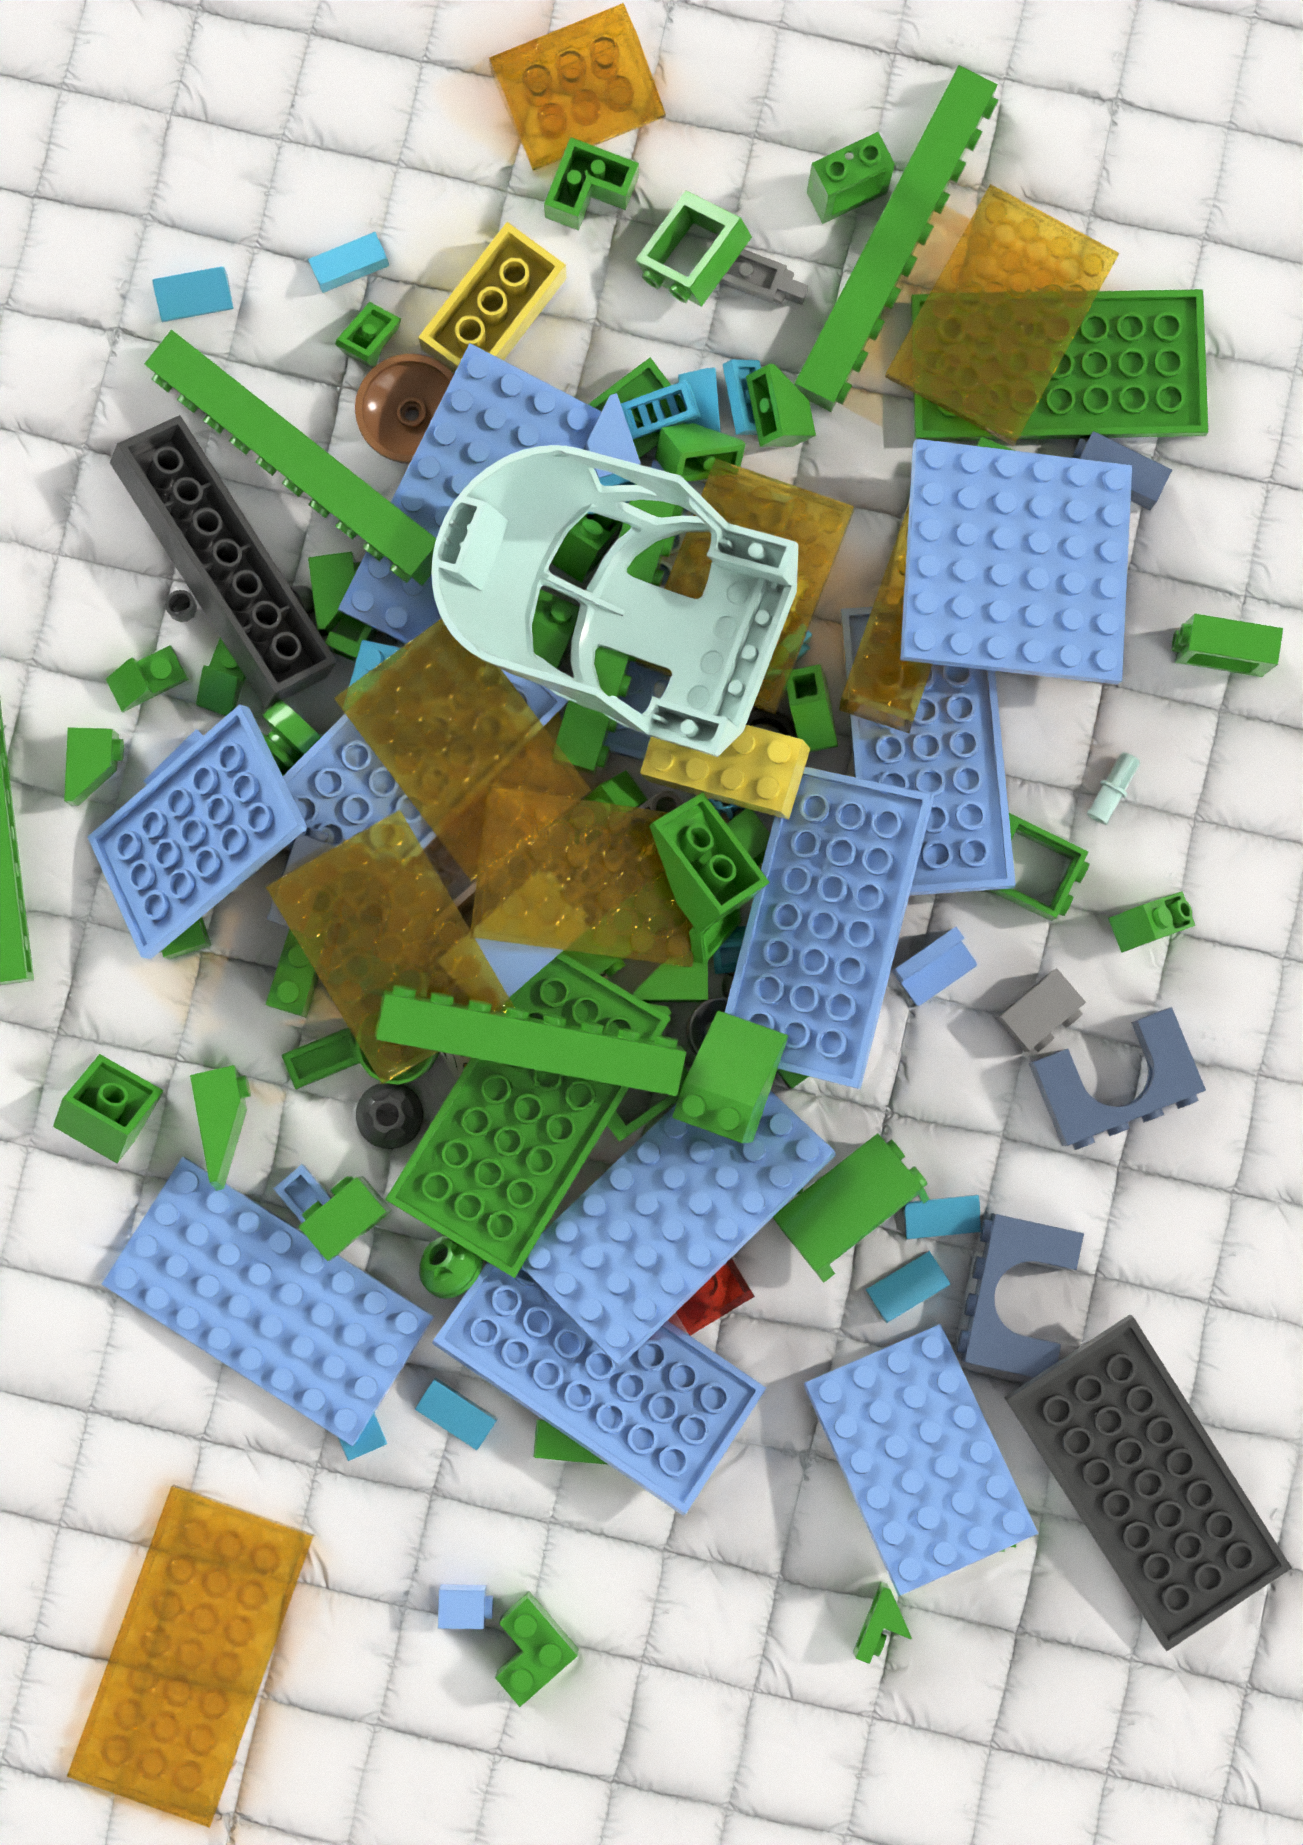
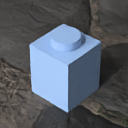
(464, 1606)

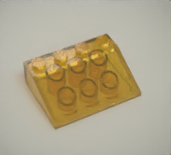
(577, 84)

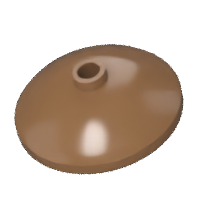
(389, 393)

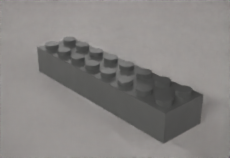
(222, 561)

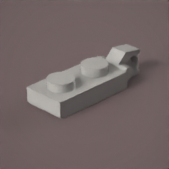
(764, 279)

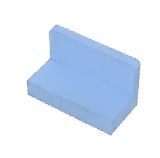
(935, 967)

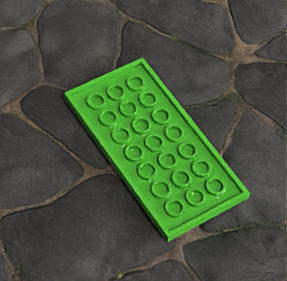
(1124, 375)
(519, 1134)

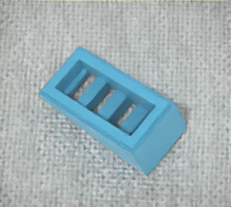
(692, 411)

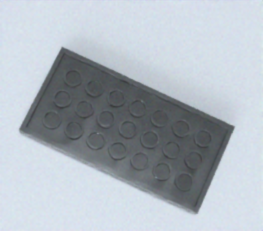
(1148, 1482)

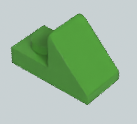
(368, 334)
(144, 679)
(220, 682)
(882, 1615)

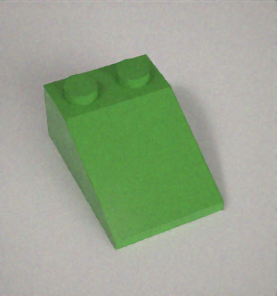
(705, 862)
(731, 1078)

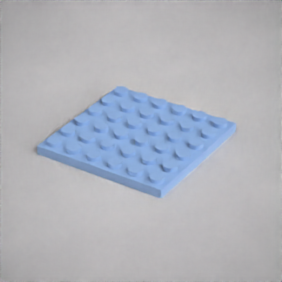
(1016, 562)

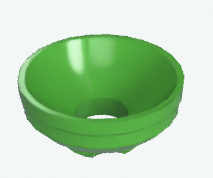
(454, 1274)

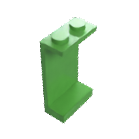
(849, 1203)

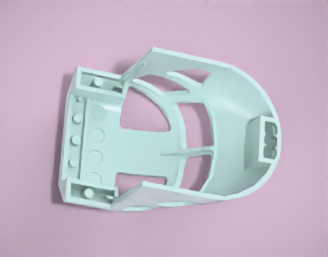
(718, 647)

